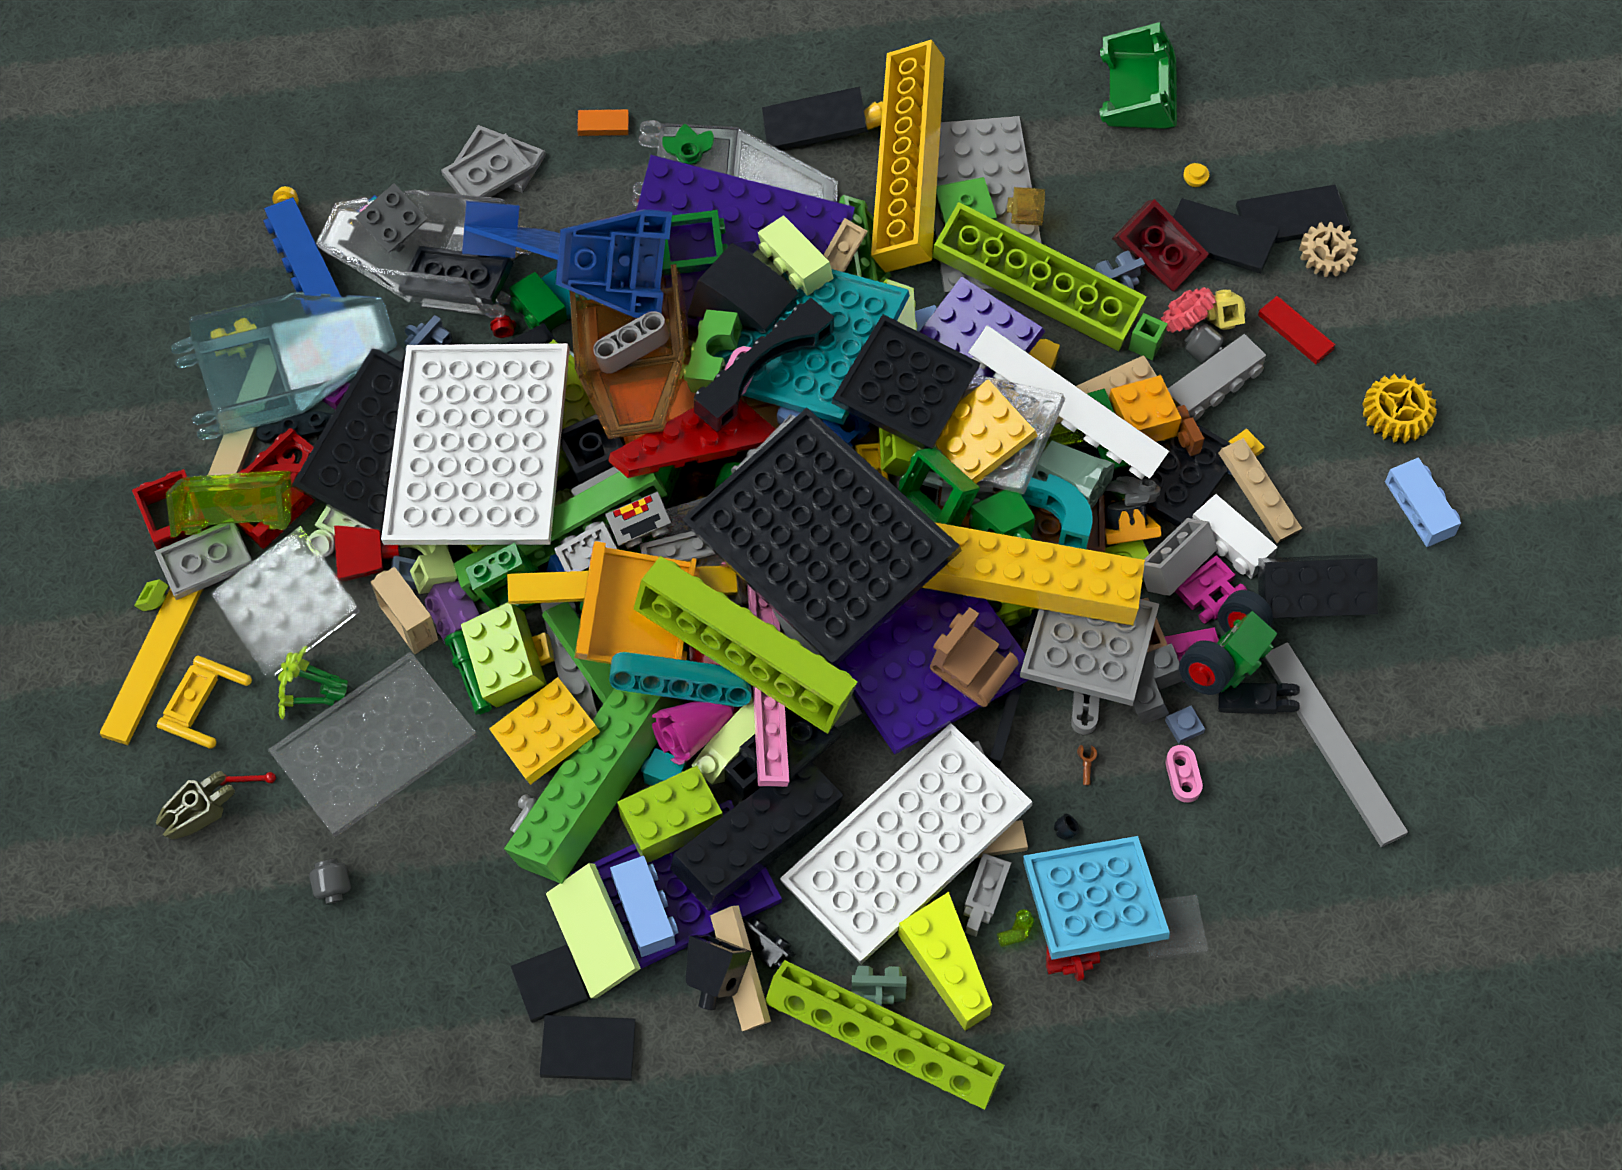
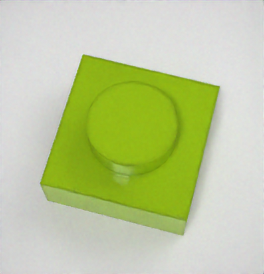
(152, 595)

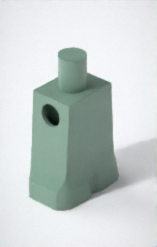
(1082, 470)

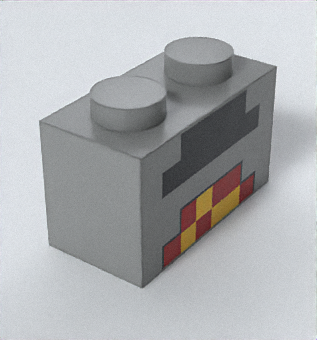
(639, 520)

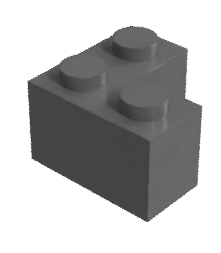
(1158, 672)

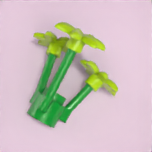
(331, 685)

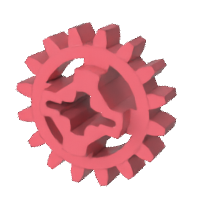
(1188, 309)

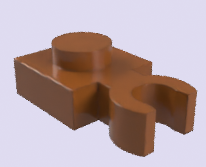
(1189, 434)

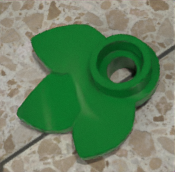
(688, 145)

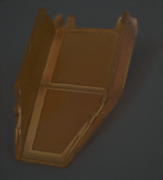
(644, 391)

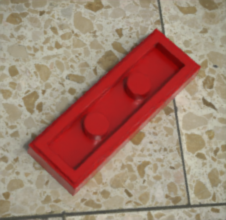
(1296, 330)

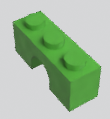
(715, 333)

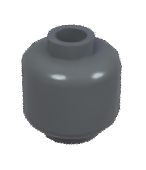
(1203, 342)
(329, 881)

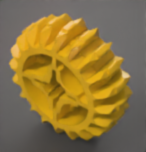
(1411, 420)

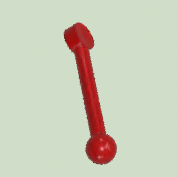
(270, 777)

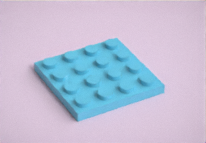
(1095, 897)

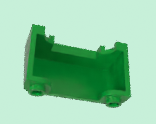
(1140, 79)

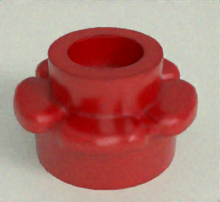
(503, 326)

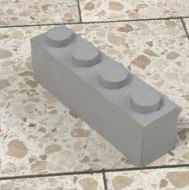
(1218, 376)

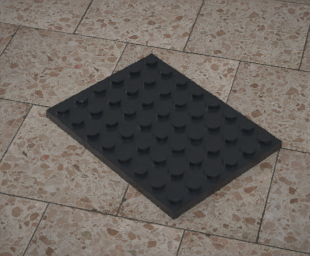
(821, 536)

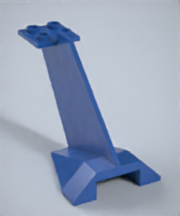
(604, 260)

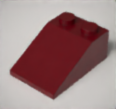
(1161, 243)

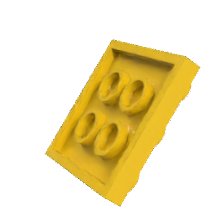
(984, 432)
(544, 730)

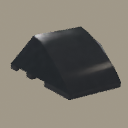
(744, 284)

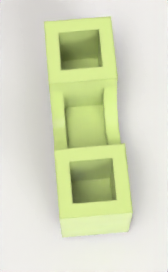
(432, 567)

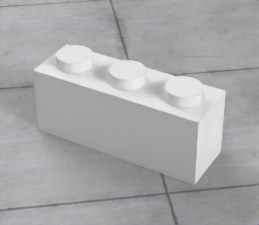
(1235, 536)

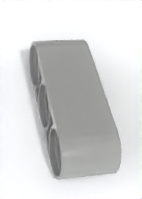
(638, 332)

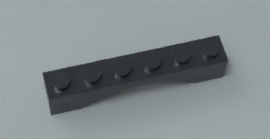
(803, 329)

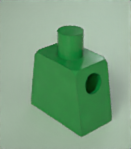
(1003, 514)

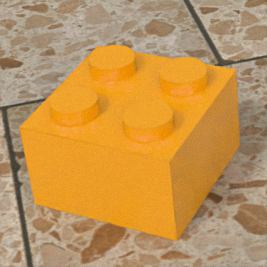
(1147, 407)

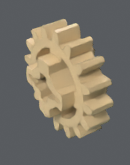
(1326, 250)

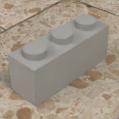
(1178, 556)

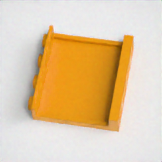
(608, 615)

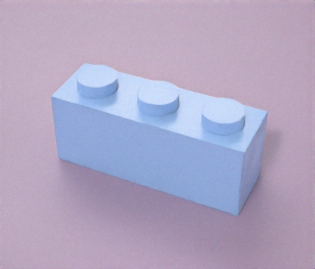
(1423, 502)
(644, 905)

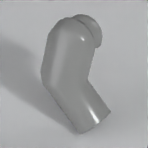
(525, 803)

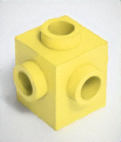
(1231, 314)

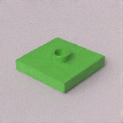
(970, 192)

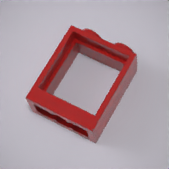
(152, 492)

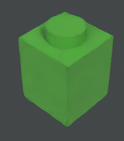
(1148, 336)

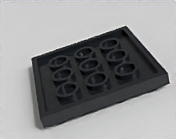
(906, 383)

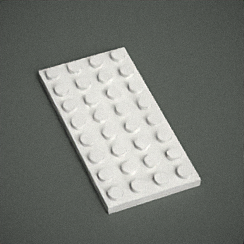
(906, 842)

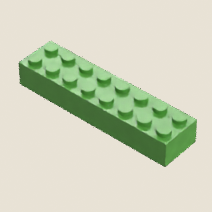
(587, 786)

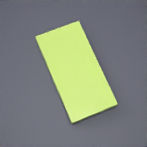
(593, 931)

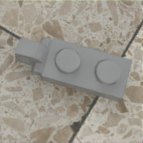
(985, 892)

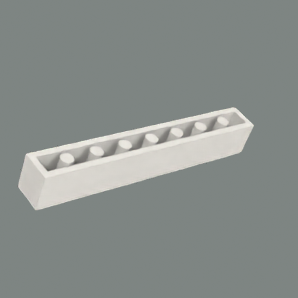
(1078, 409)

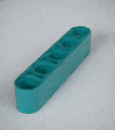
(678, 679)

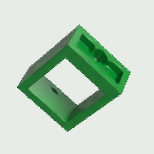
(699, 264)
(963, 490)
(485, 574)

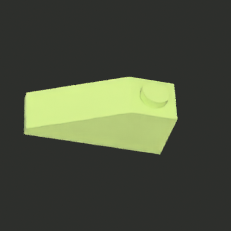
(725, 744)

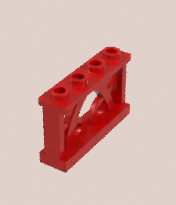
(267, 461)

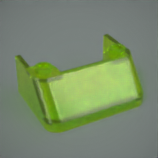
(229, 499)

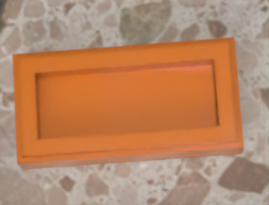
(603, 122)

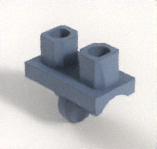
(1126, 272)
(428, 334)

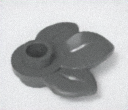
(1135, 490)

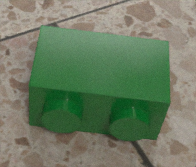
(537, 303)

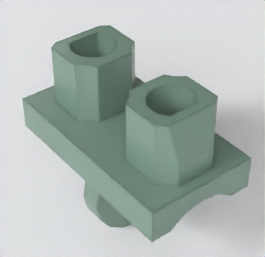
(879, 989)

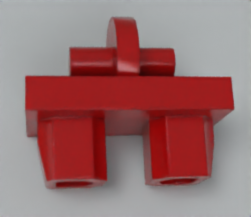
(1072, 964)

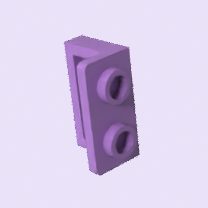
(449, 607)

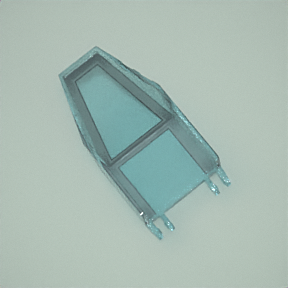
(280, 355)

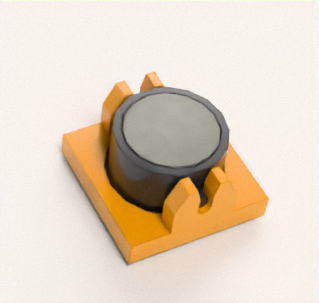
(1128, 523)

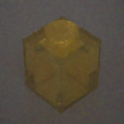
(1026, 206)

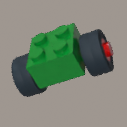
(1247, 637)

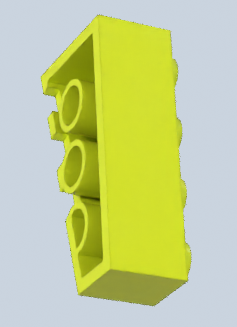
(945, 956)

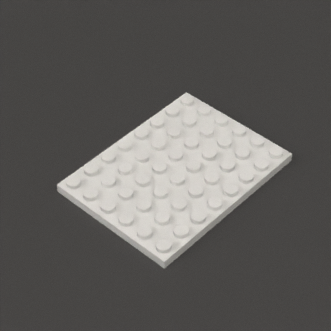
(477, 445)

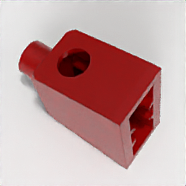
(360, 552)

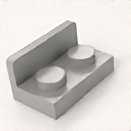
(576, 550)

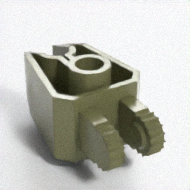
(194, 806)

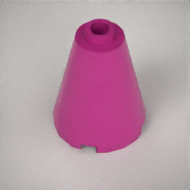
(689, 727)

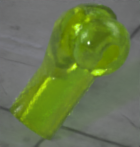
(1020, 930)

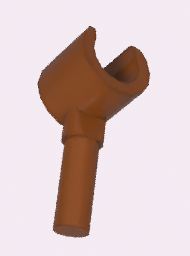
(1086, 763)

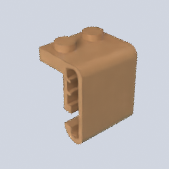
(970, 660)

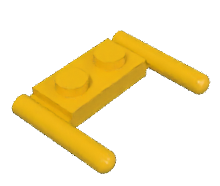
(191, 697)

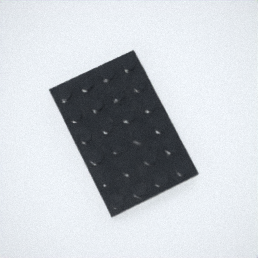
(355, 451)
(1183, 479)

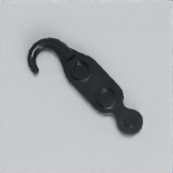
(304, 425)

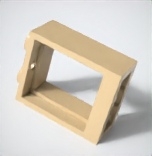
(404, 610)

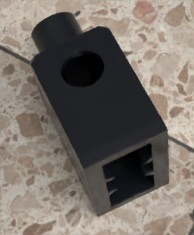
(714, 968)

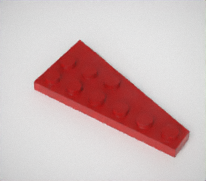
(691, 439)

